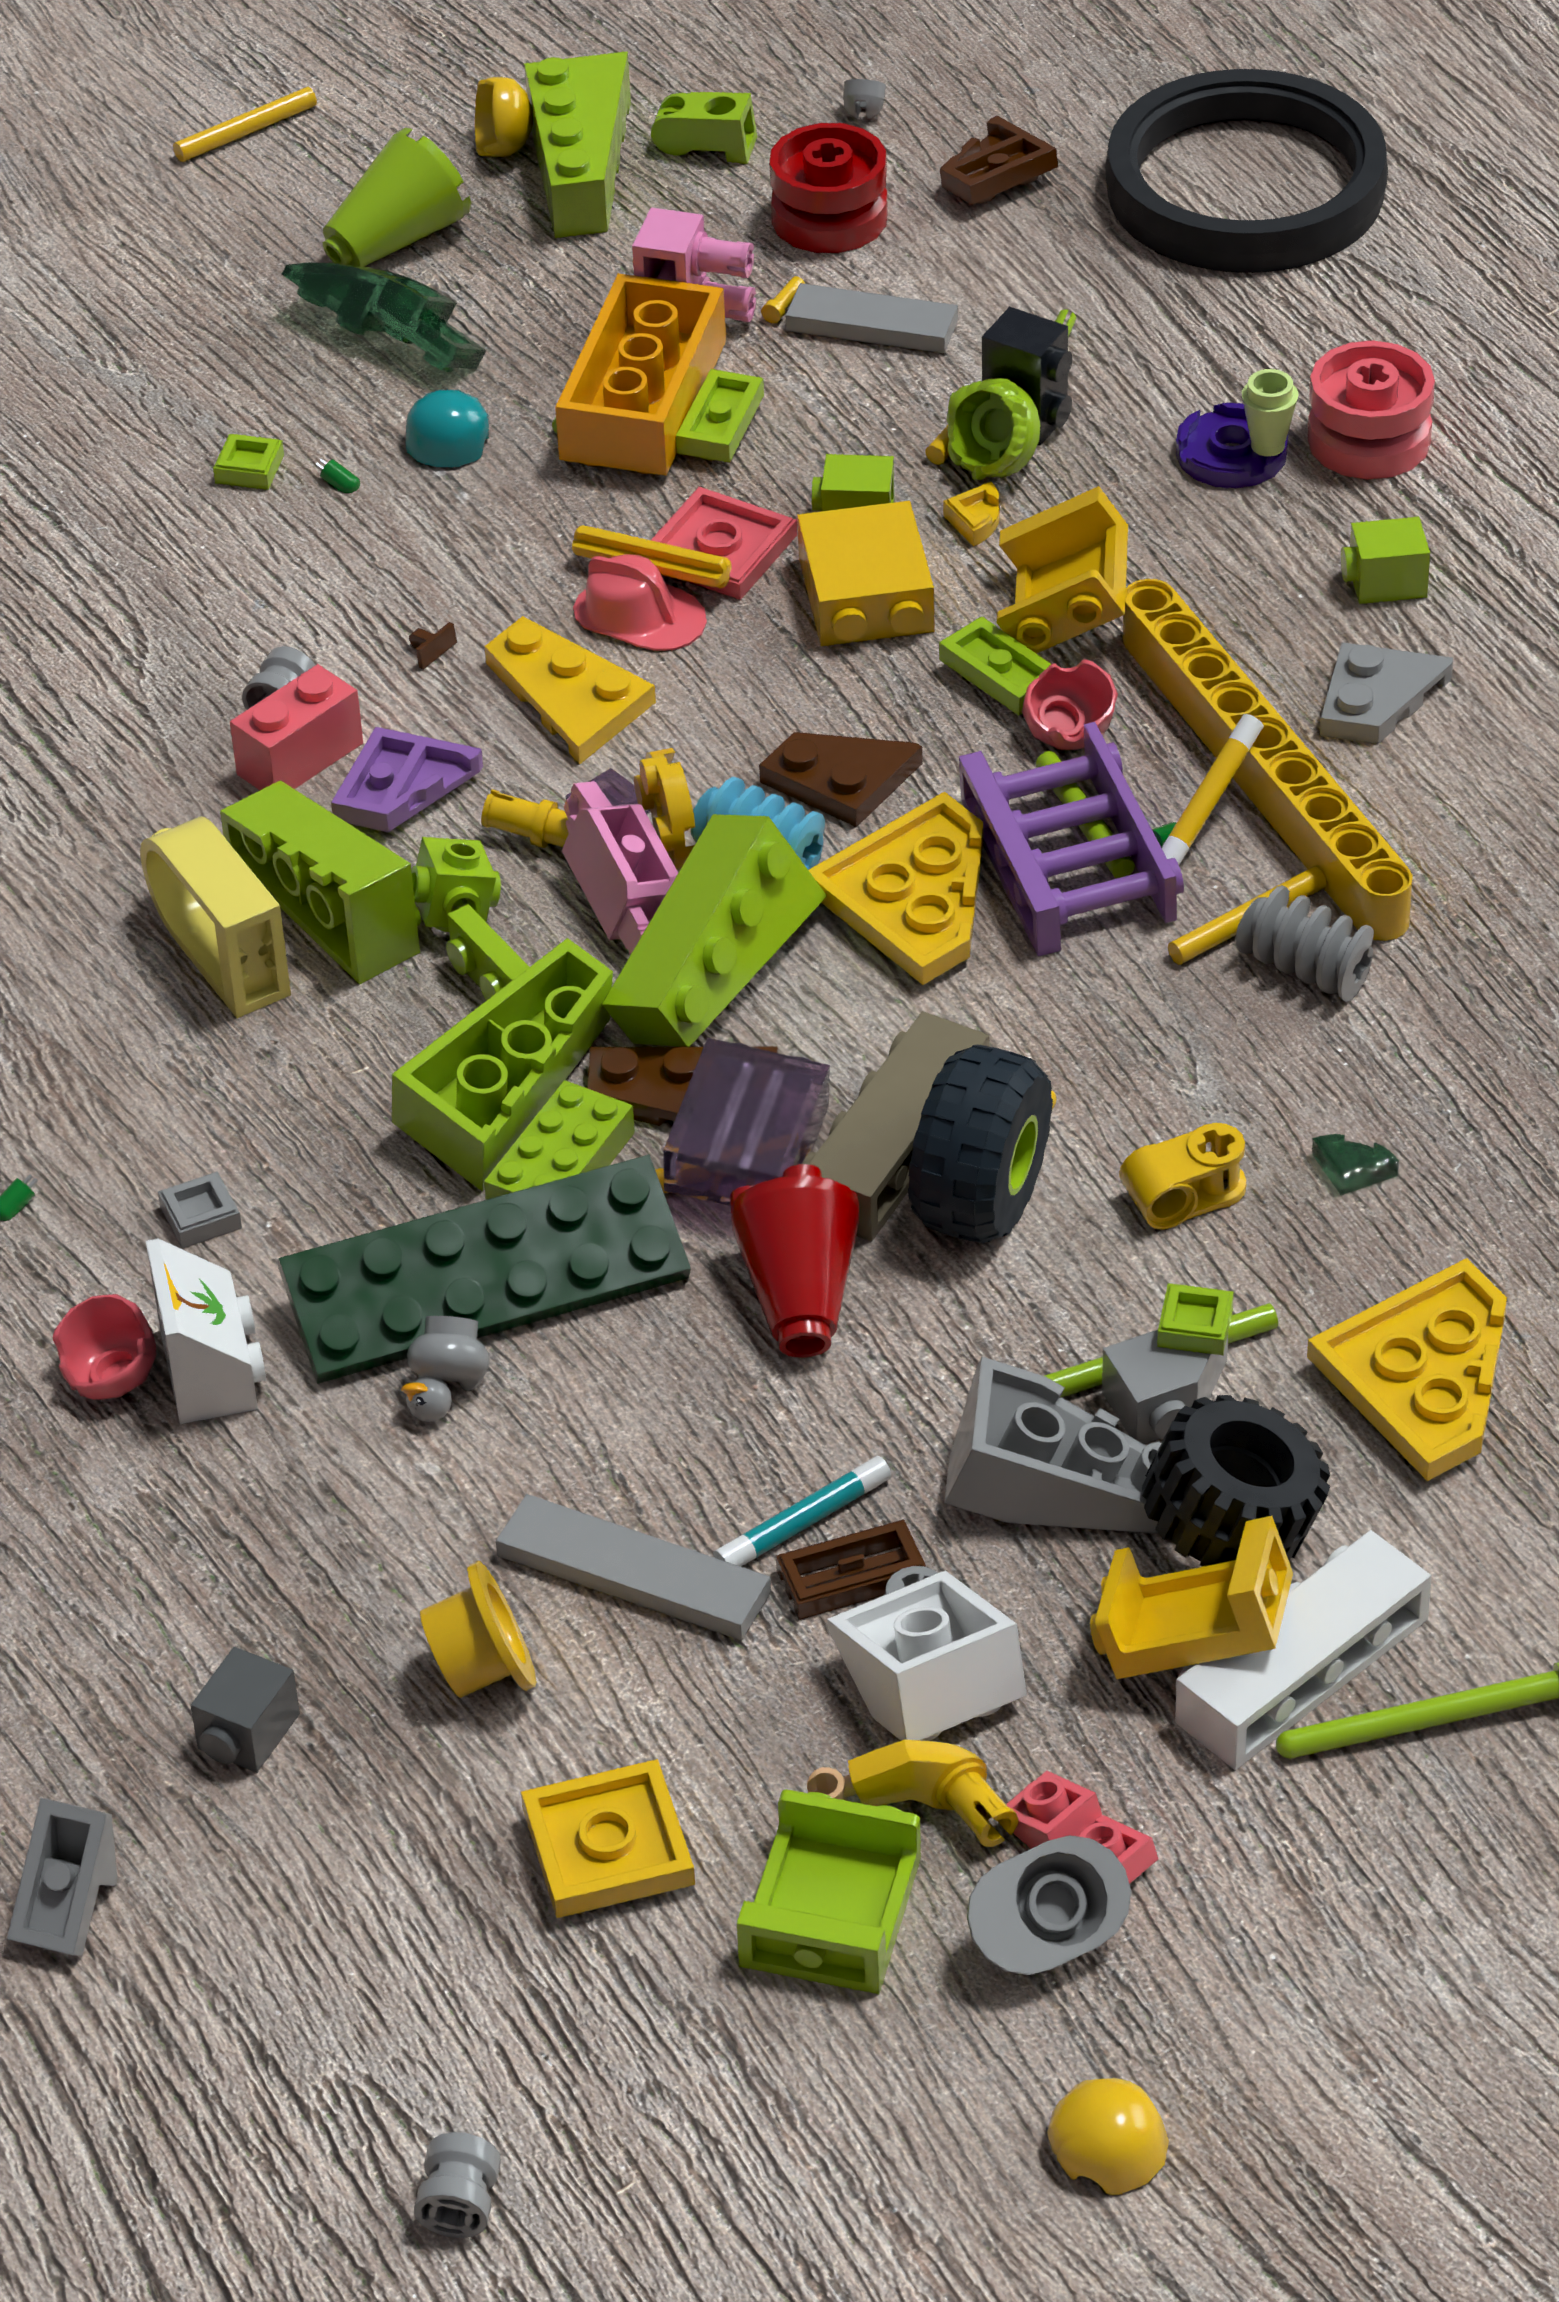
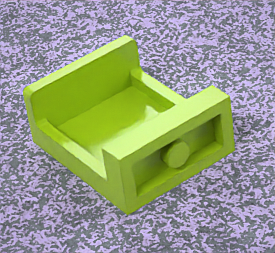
(831, 1892)

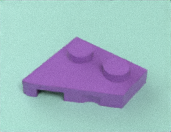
(400, 777)

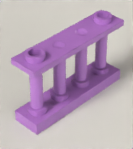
(1026, 871)

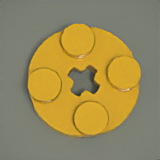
(666, 794)

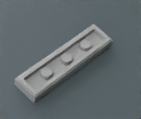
(634, 1566)

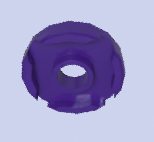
(1210, 462)

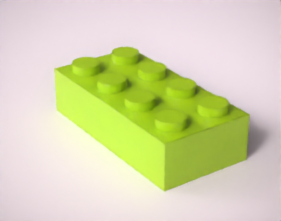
(567, 1137)

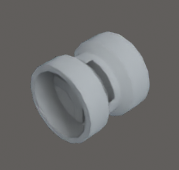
(277, 670)
(456, 2195)

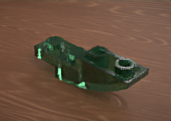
(390, 304)

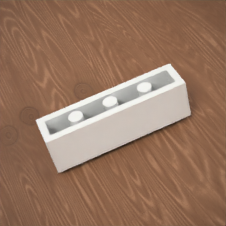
(1328, 1635)

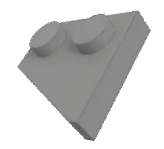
(1377, 689)

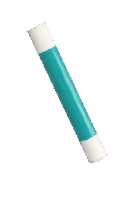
(805, 1512)

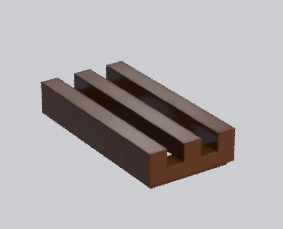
(855, 1577)

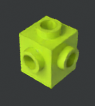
(451, 876)

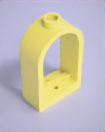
(218, 914)

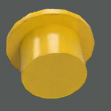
(477, 1636)

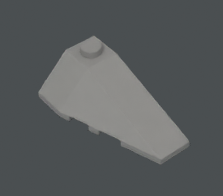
(1042, 1459)

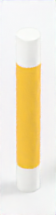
(1212, 787)

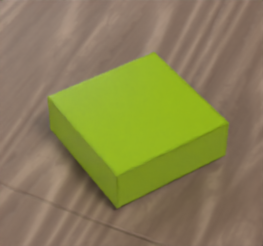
(248, 461)
(1195, 1319)

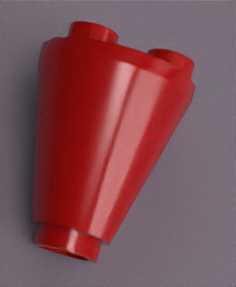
(798, 1253)

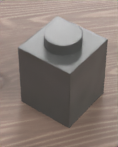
(245, 1709)

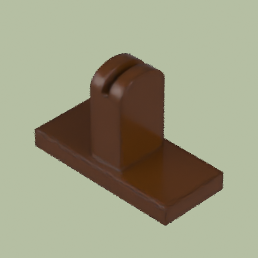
(430, 645)

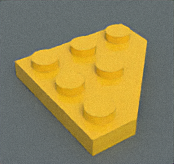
(911, 886)
(1422, 1365)

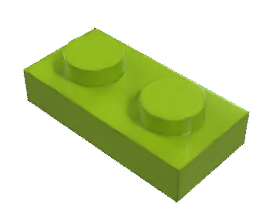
(720, 415)
(992, 661)
(481, 952)

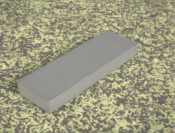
(872, 318)

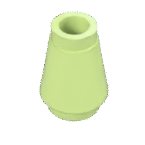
(1269, 409)

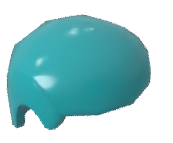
(446, 429)

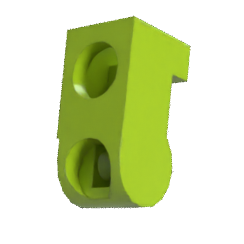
(706, 123)

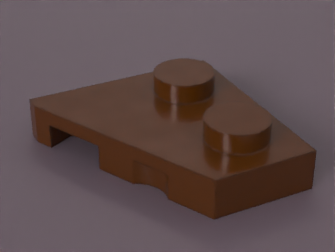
(840, 772)

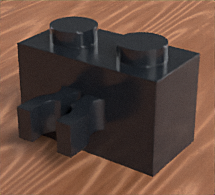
(1035, 358)

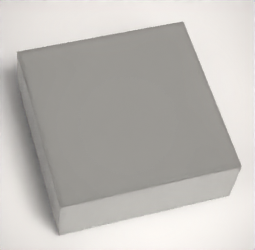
(199, 1209)

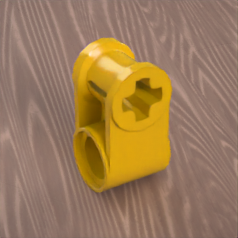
(1183, 1180)

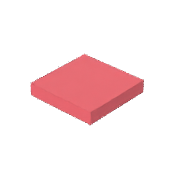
(733, 530)

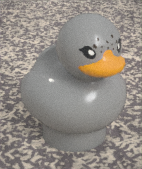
(442, 1354)

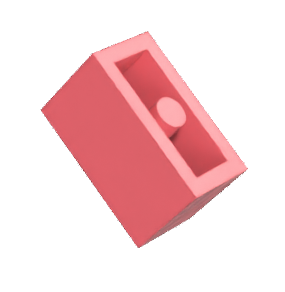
(297, 730)

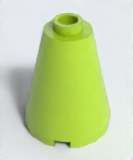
(396, 202)

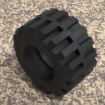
(1229, 1467)

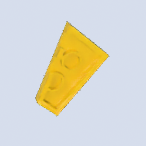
(568, 685)

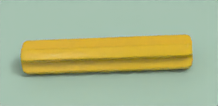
(669, 559)

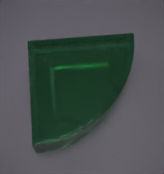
(1352, 1163)

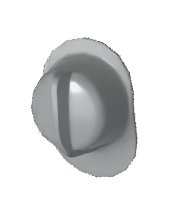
(1048, 1905)

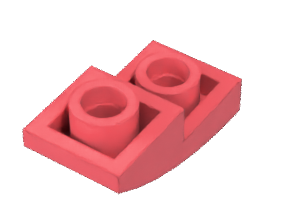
(1059, 1808)

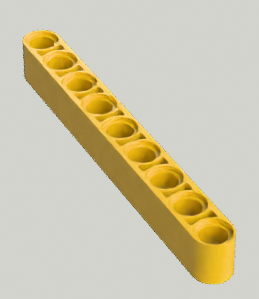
(1279, 769)

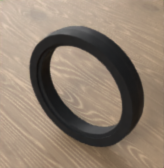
(1246, 244)

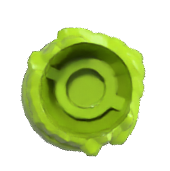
(992, 428)

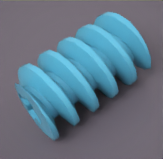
(800, 831)

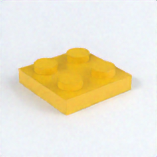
(607, 1838)

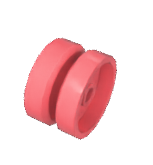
(1370, 409)

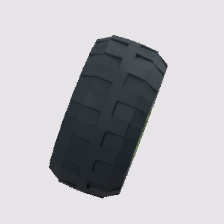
(980, 1143)

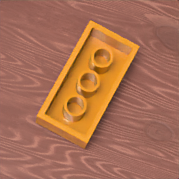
(640, 373)

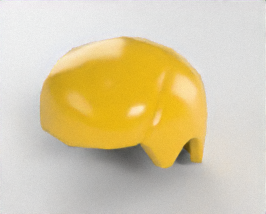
(501, 117)
(1108, 2134)

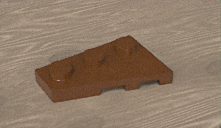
(646, 1077)

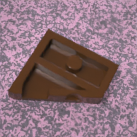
(997, 163)

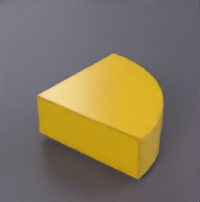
(974, 512)

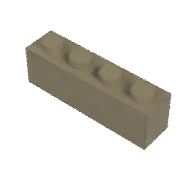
(874, 1139)

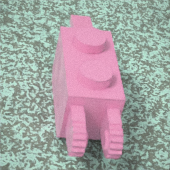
(616, 861)

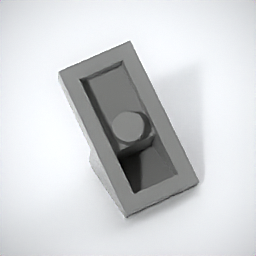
(61, 1876)

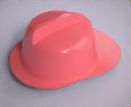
(634, 604)

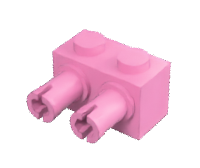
(678, 249)

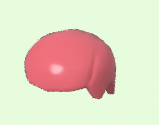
(1065, 700)
(105, 1347)

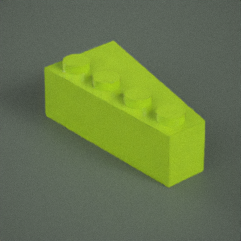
(579, 136)
(328, 878)
(712, 931)
(502, 1062)

